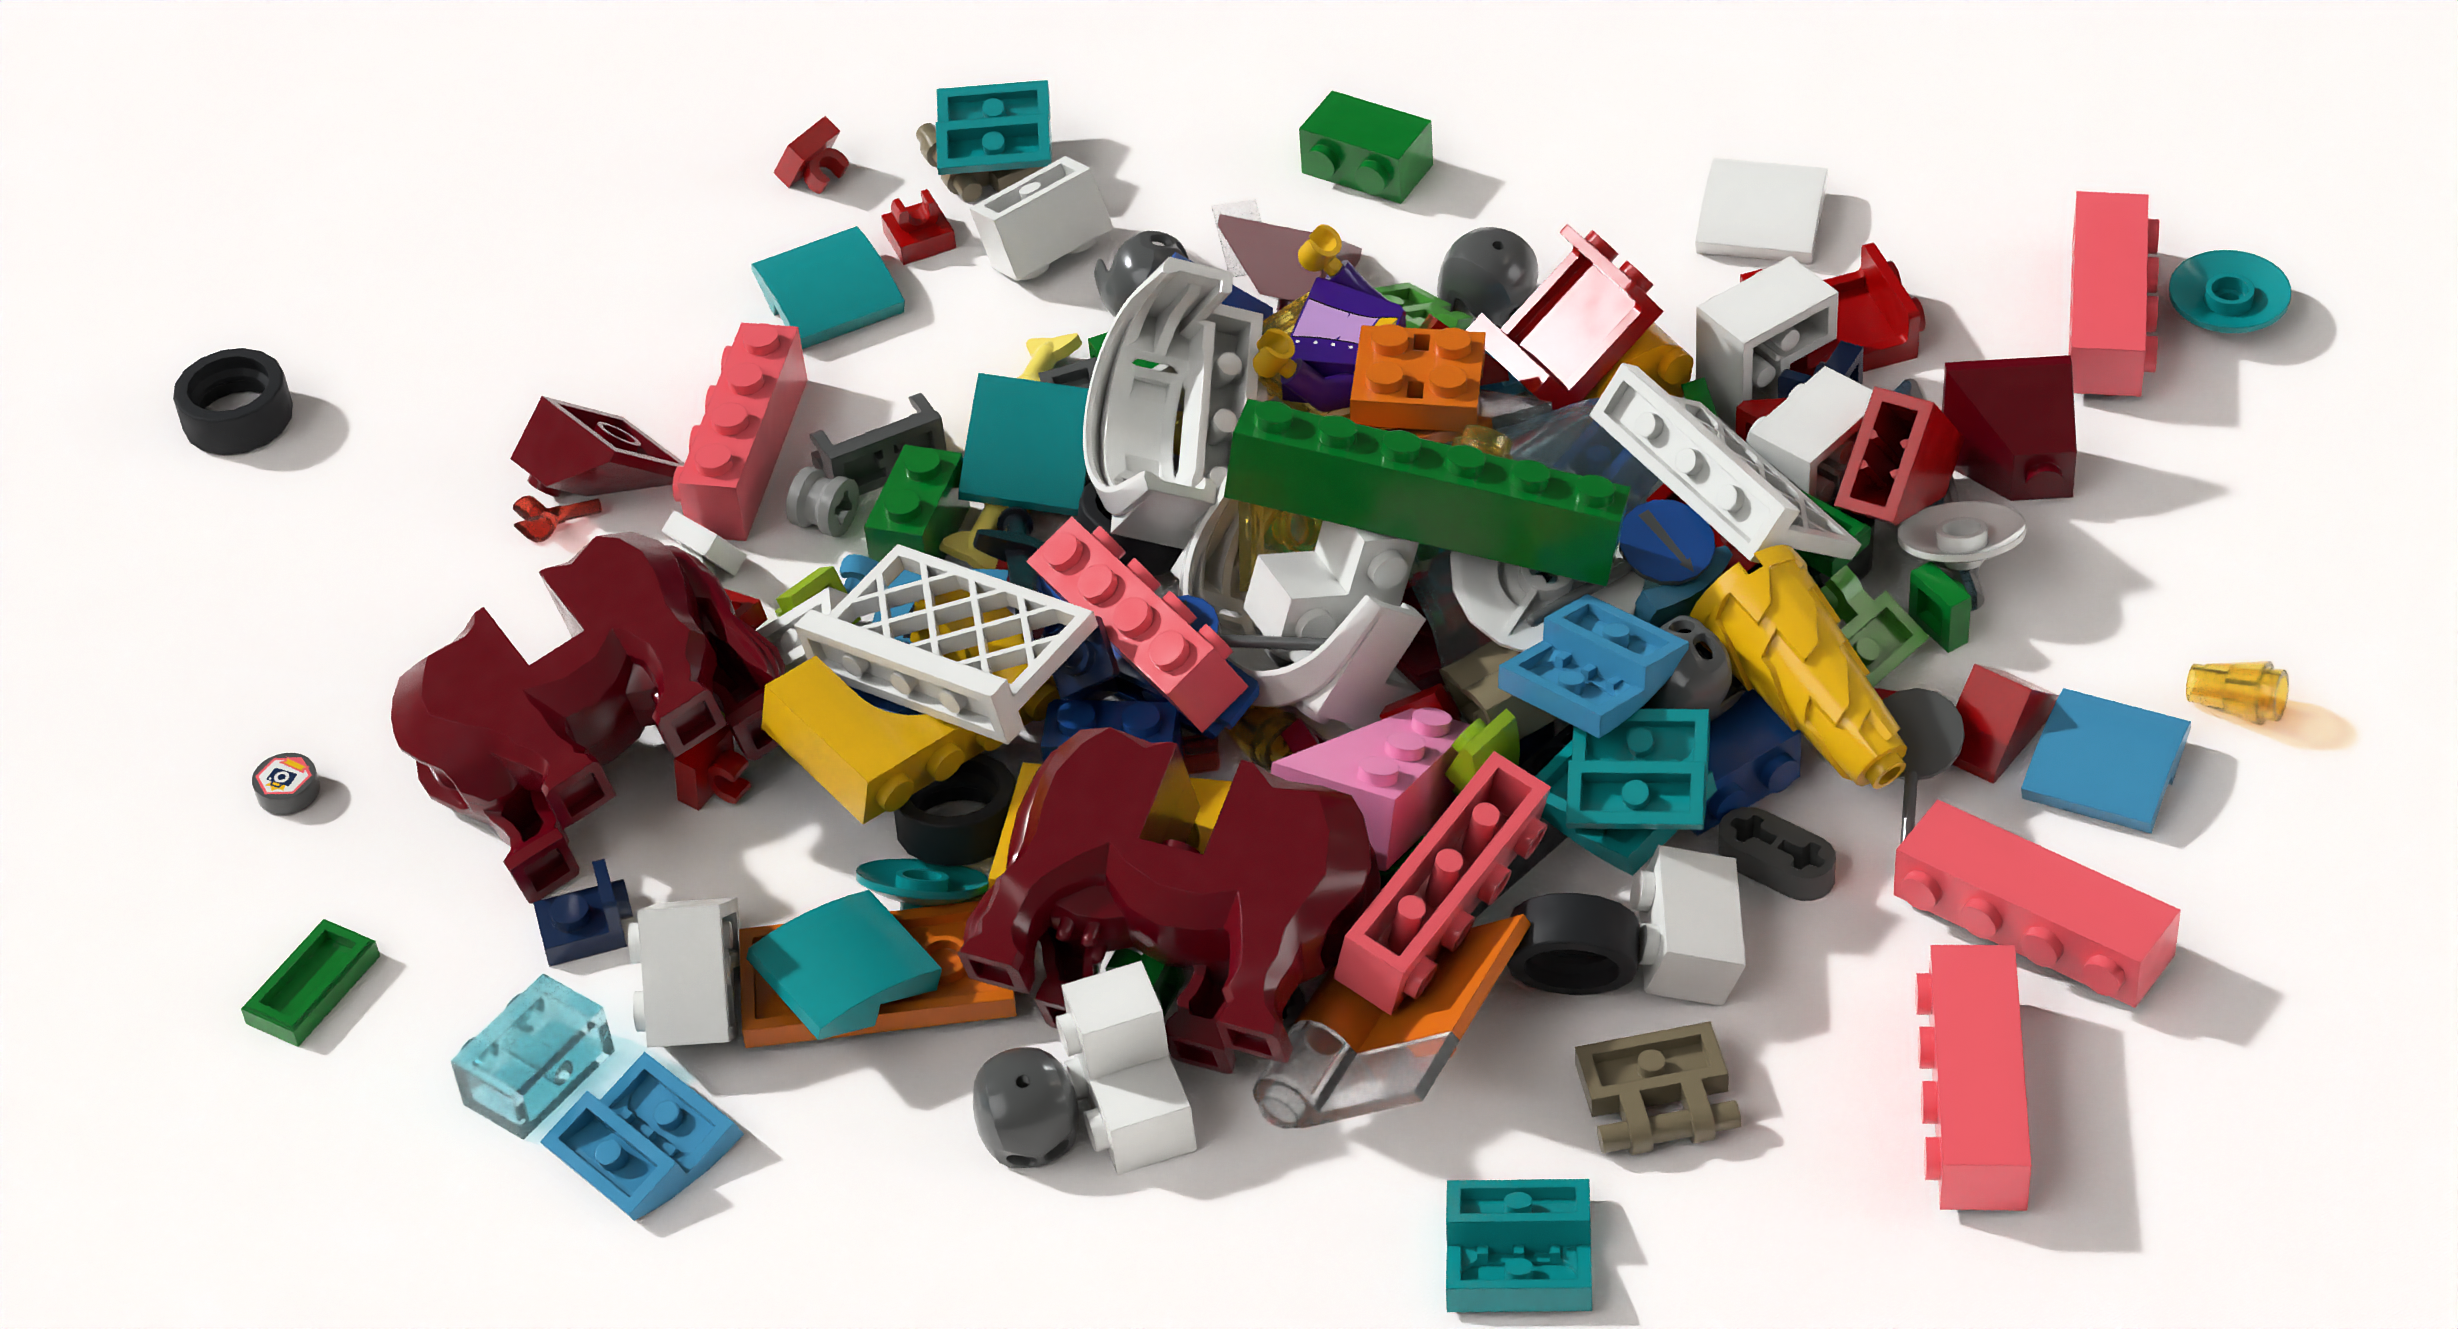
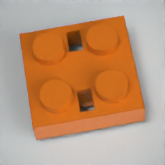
(1417, 378)

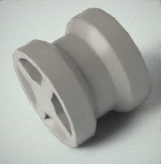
(822, 501)

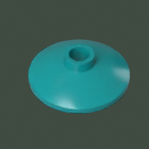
(2229, 291)
(921, 883)

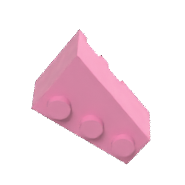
(1391, 773)

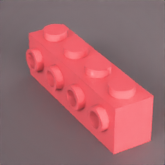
(2110, 293)
(742, 429)
(1140, 625)
(1442, 883)
(2037, 901)
(1977, 1078)

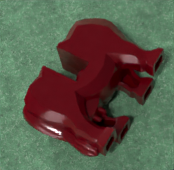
(530, 740)
(1108, 868)

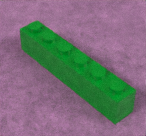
(1426, 491)

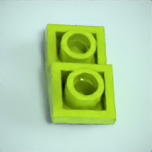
(1478, 743)

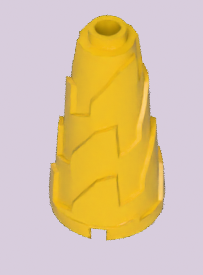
(1802, 665)

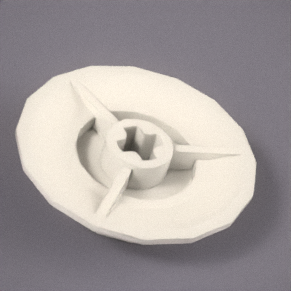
(1503, 596)

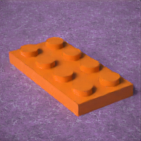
(957, 999)

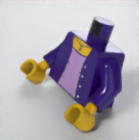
(1323, 346)

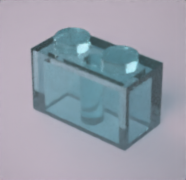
(532, 1055)

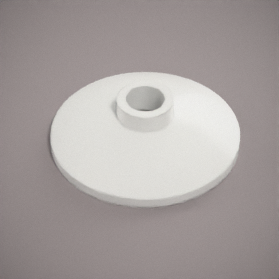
(1962, 533)

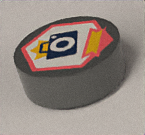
(286, 783)

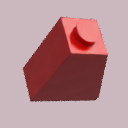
(1899, 458)

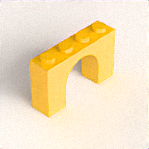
(872, 755)

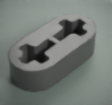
(1778, 853)

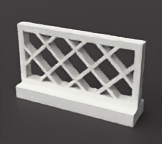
(1715, 470)
(917, 672)

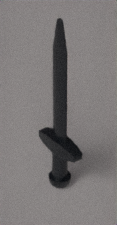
(1015, 546)

